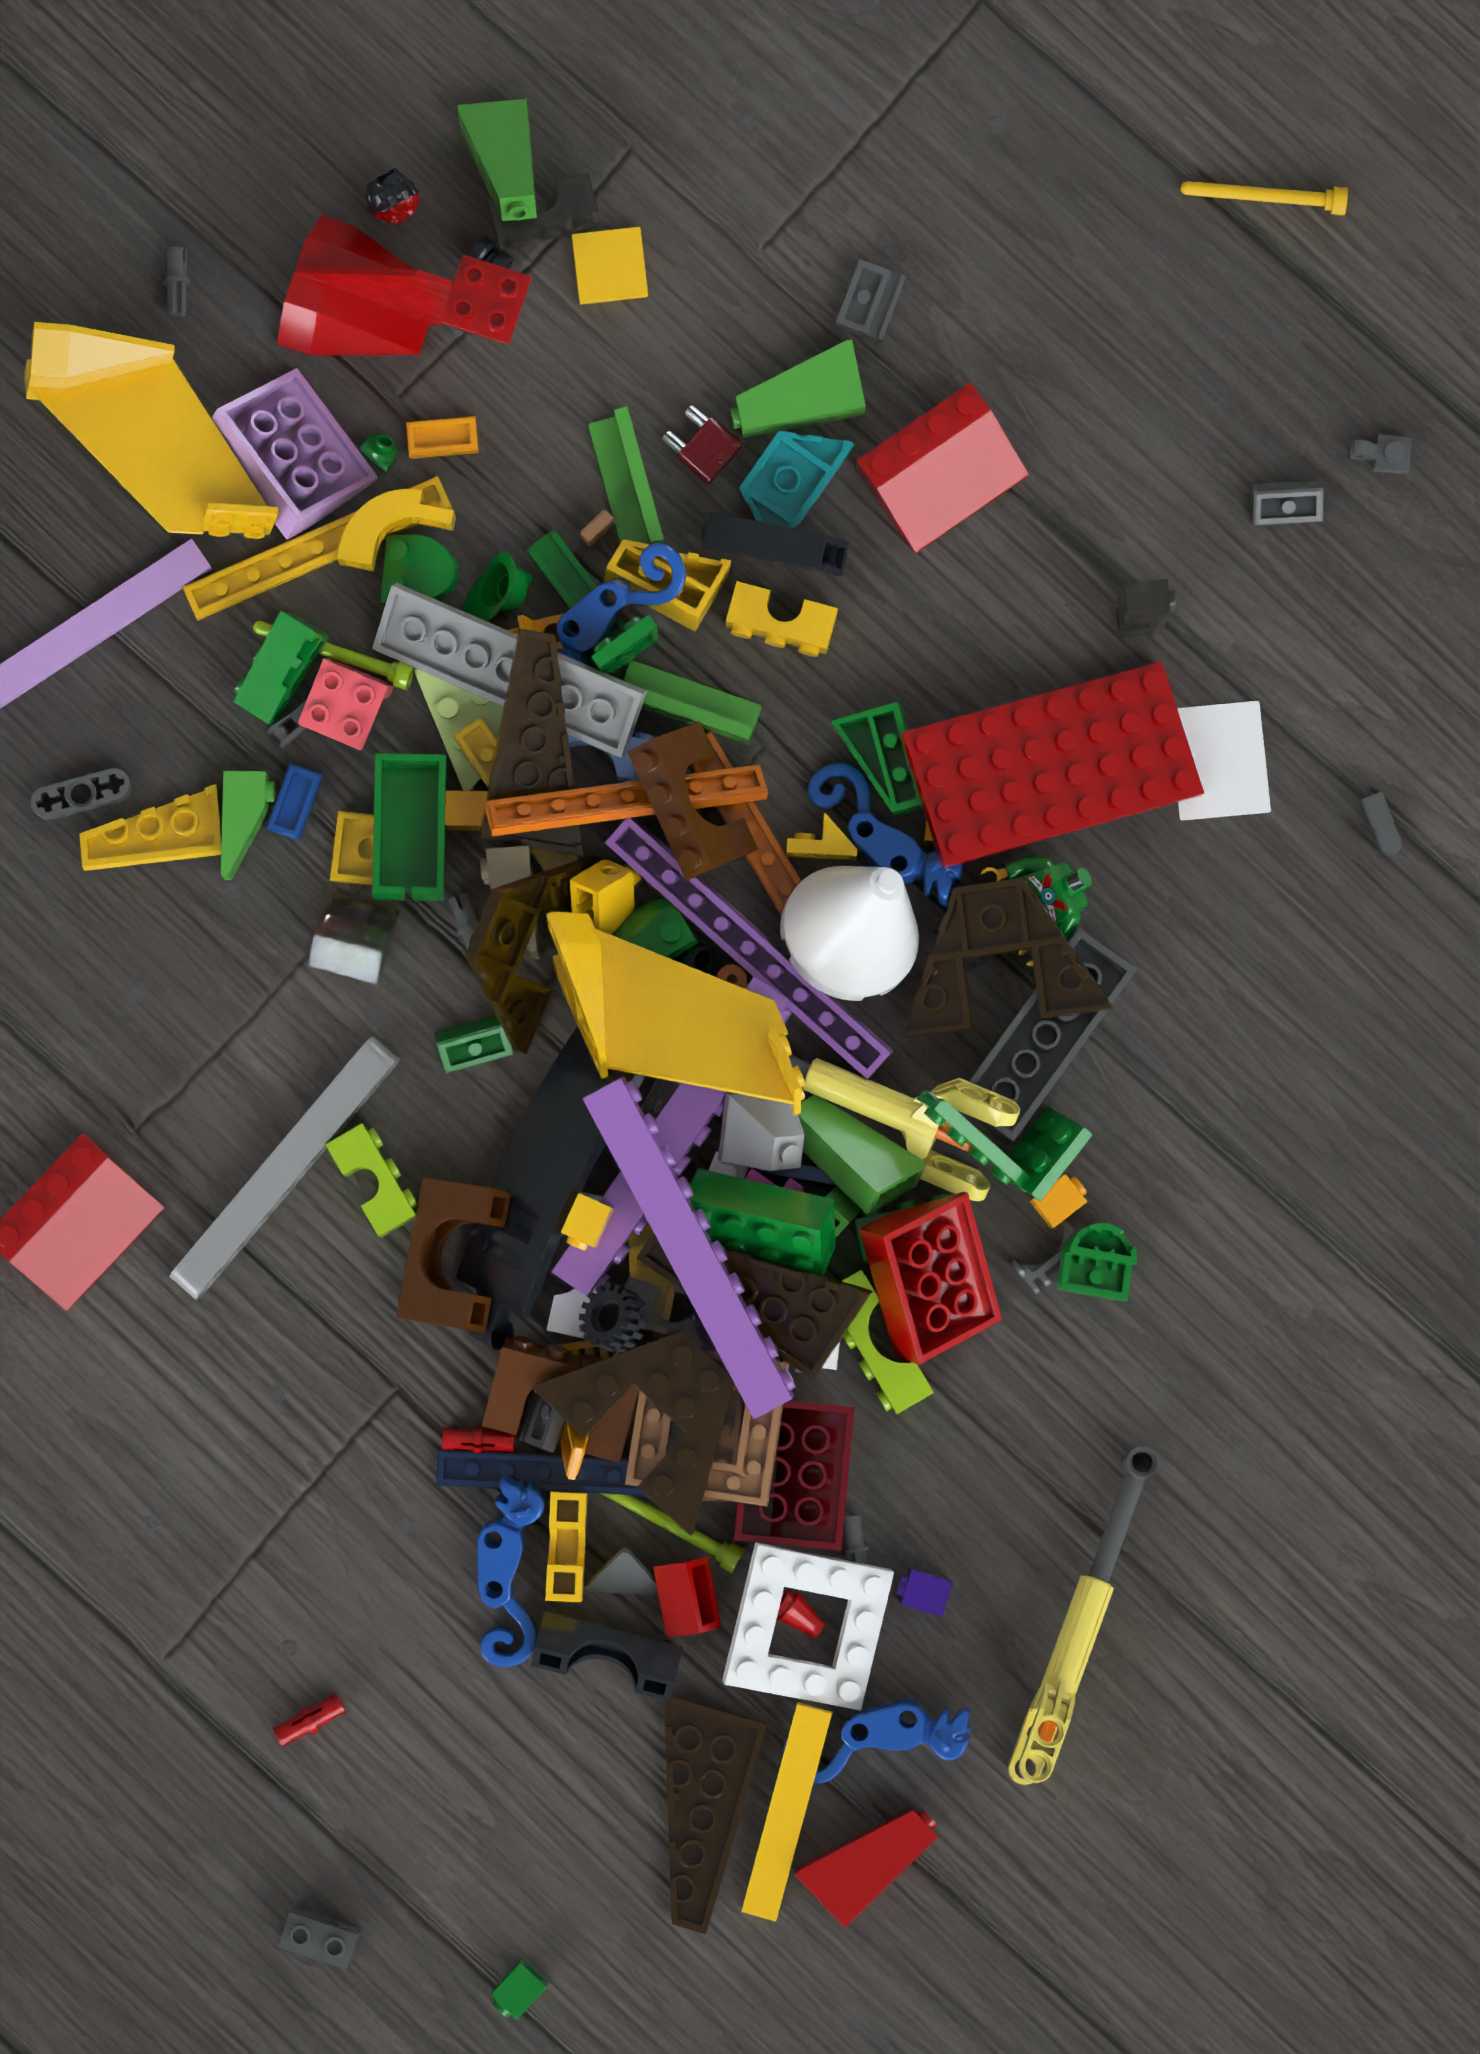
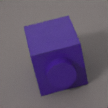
(924, 1591)

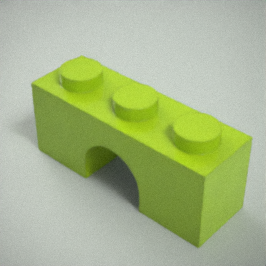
(360, 1150)

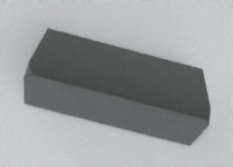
(1287, 502)

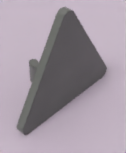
(623, 1575)

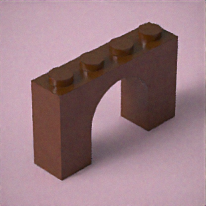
(694, 841)
(439, 1212)
(526, 1365)

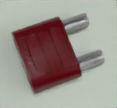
(708, 449)

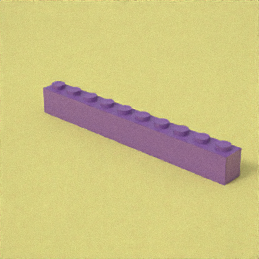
(748, 947)
(680, 1127)
(689, 1247)

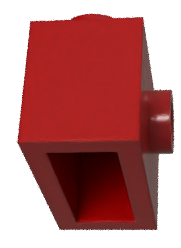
(687, 1597)

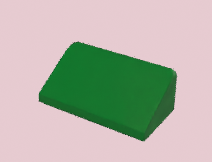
(472, 1044)

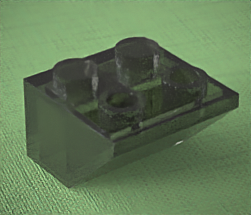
(353, 938)

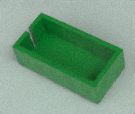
(409, 826)
(767, 1220)

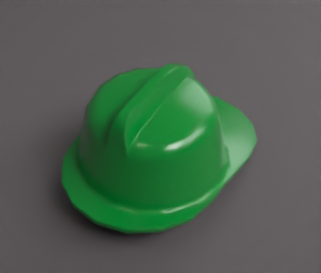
(498, 588)

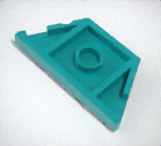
(792, 476)

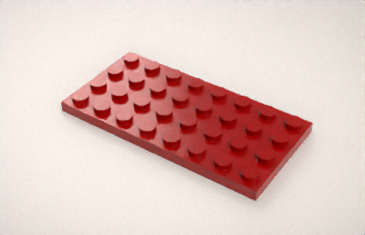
(1051, 764)

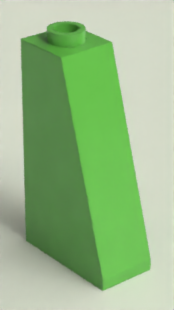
(502, 151)
(805, 395)
(856, 1156)

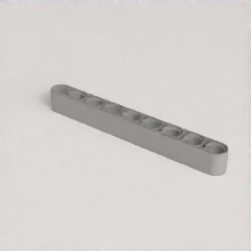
(284, 1168)

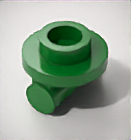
(380, 450)

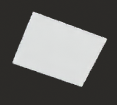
(1228, 758)

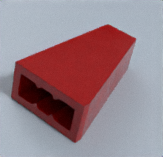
(863, 1866)

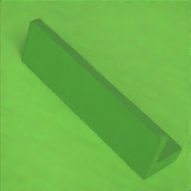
(625, 479)
(694, 703)

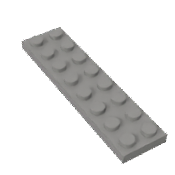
(480, 661)

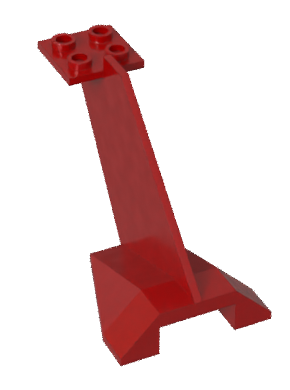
(367, 302)

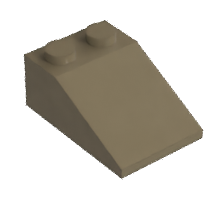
(506, 866)

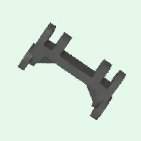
(1032, 1272)

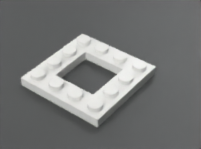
(779, 1567)

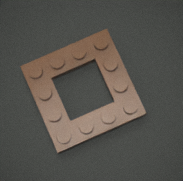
(745, 1482)

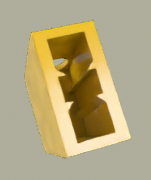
(605, 894)

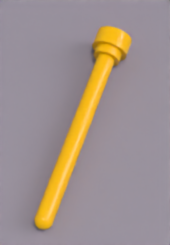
(1332, 200)

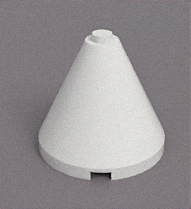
(851, 931)

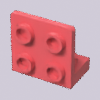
(344, 703)

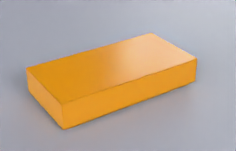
(442, 437)

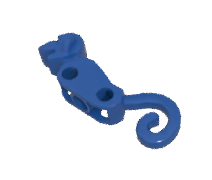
(598, 615)
(886, 844)
(499, 1563)
(890, 1732)

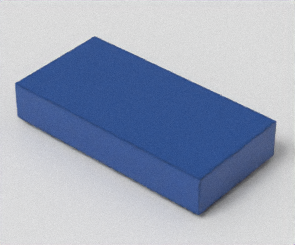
(294, 802)

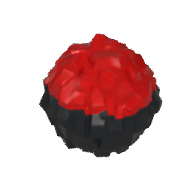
(392, 197)

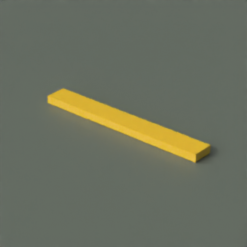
(283, 562)

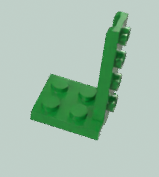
(574, 584)
(1034, 1161)

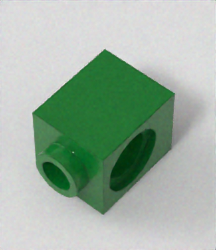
(518, 1990)

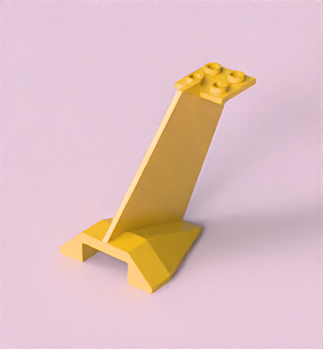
(145, 428)
(669, 1018)

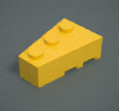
(701, 586)

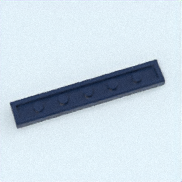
(544, 1471)

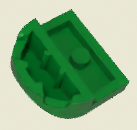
(419, 565)
(658, 928)
(1097, 1262)

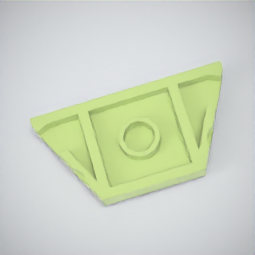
(452, 711)

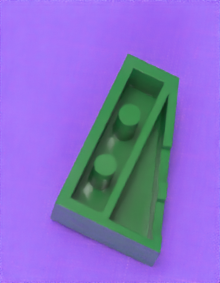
(279, 667)
(878, 748)

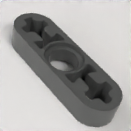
(59, 809)

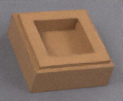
(597, 529)

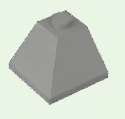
(760, 1133)

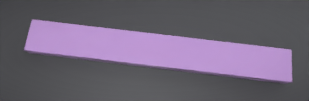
(101, 620)

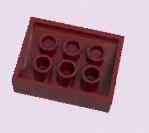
(806, 1482)

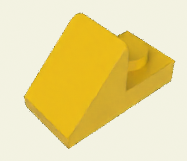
(832, 846)

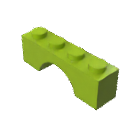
(899, 1382)

